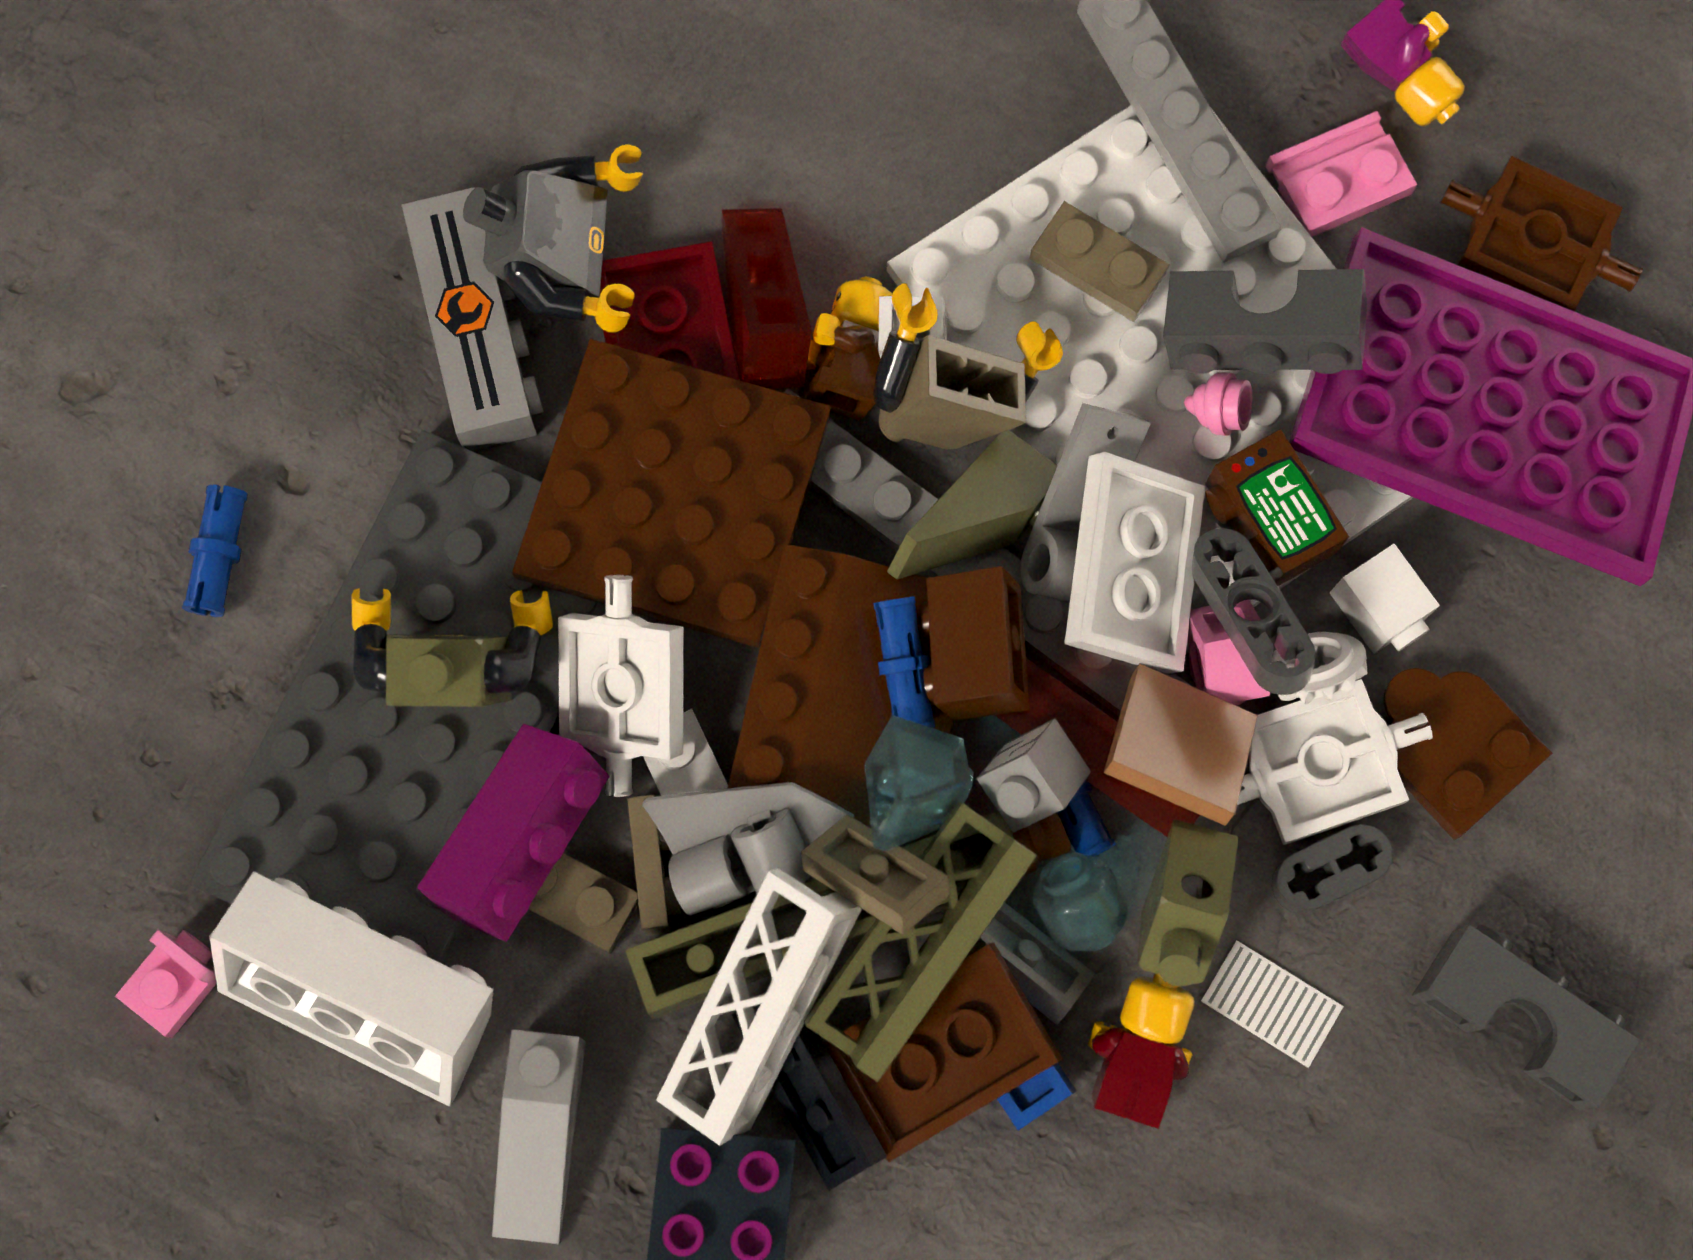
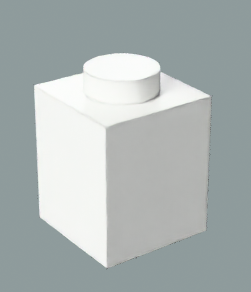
(1385, 601)

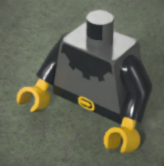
(550, 235)

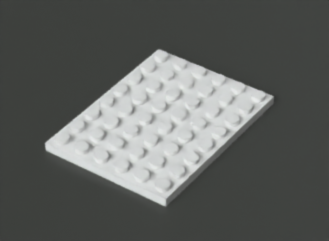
(1107, 359)

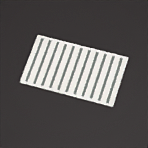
(1272, 1004)

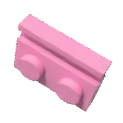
(1341, 174)

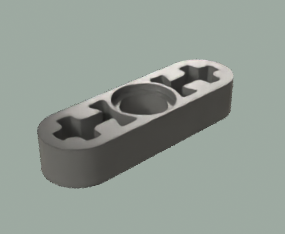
(1253, 637)

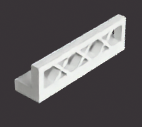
(779, 1018)

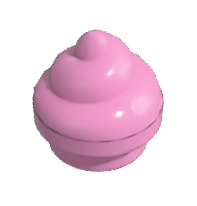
(1222, 403)

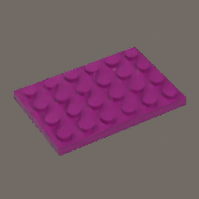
(1505, 411)

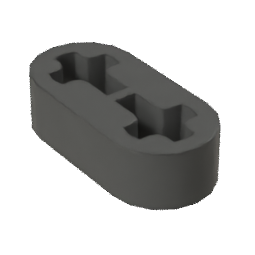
(1325, 855)

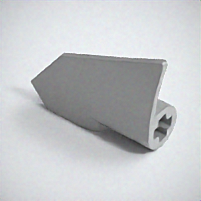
(734, 836)

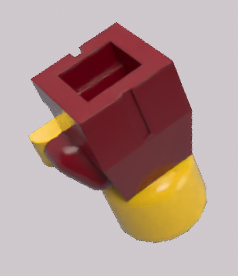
(1142, 1052)

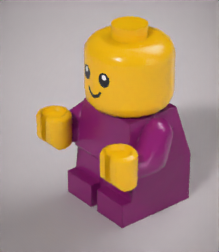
(1400, 59)

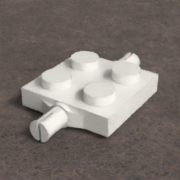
(621, 685)
(1327, 762)

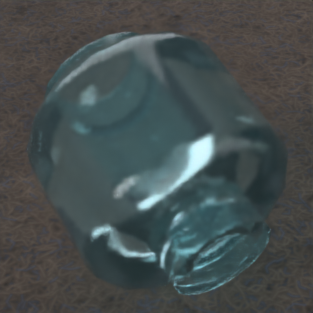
(1080, 902)

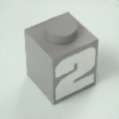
(1034, 775)

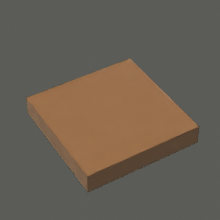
(1181, 744)

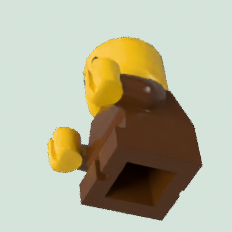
(852, 356)

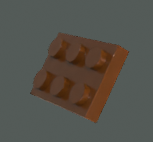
(960, 1057)

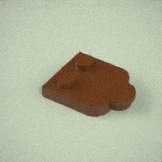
(1475, 749)

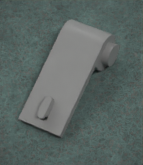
(1052, 545)

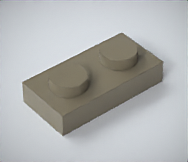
(1099, 261)
(885, 884)
(654, 889)
(585, 903)

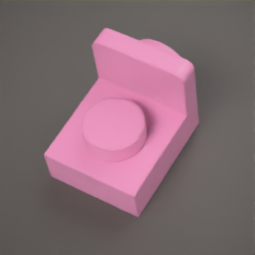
(170, 982)

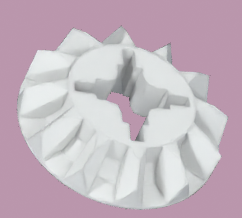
(1343, 661)

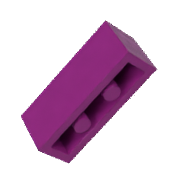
(514, 832)

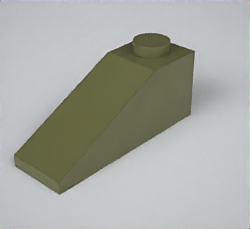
(981, 509)

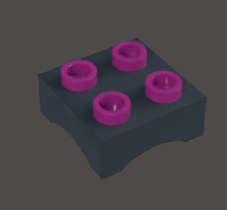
(721, 1197)

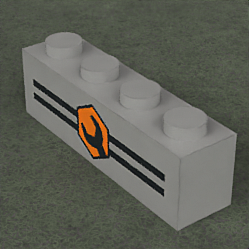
(471, 326)

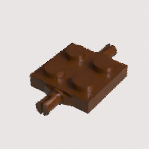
(1540, 234)

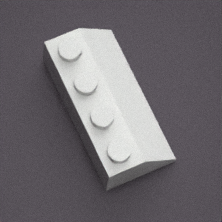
(351, 986)

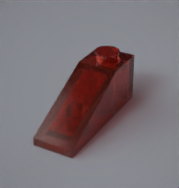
(765, 299)

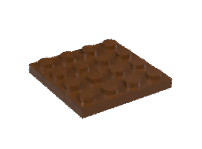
(674, 484)

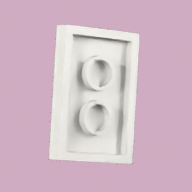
(1134, 563)

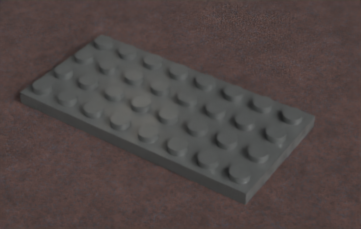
(368, 792)

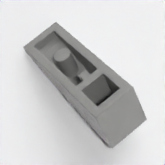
(537, 1135)

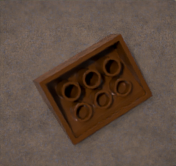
(818, 680)

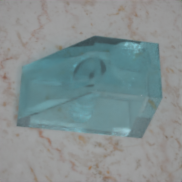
(914, 781)

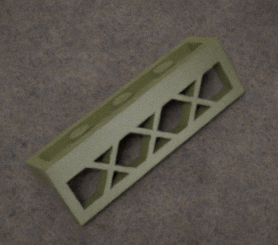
(937, 958)

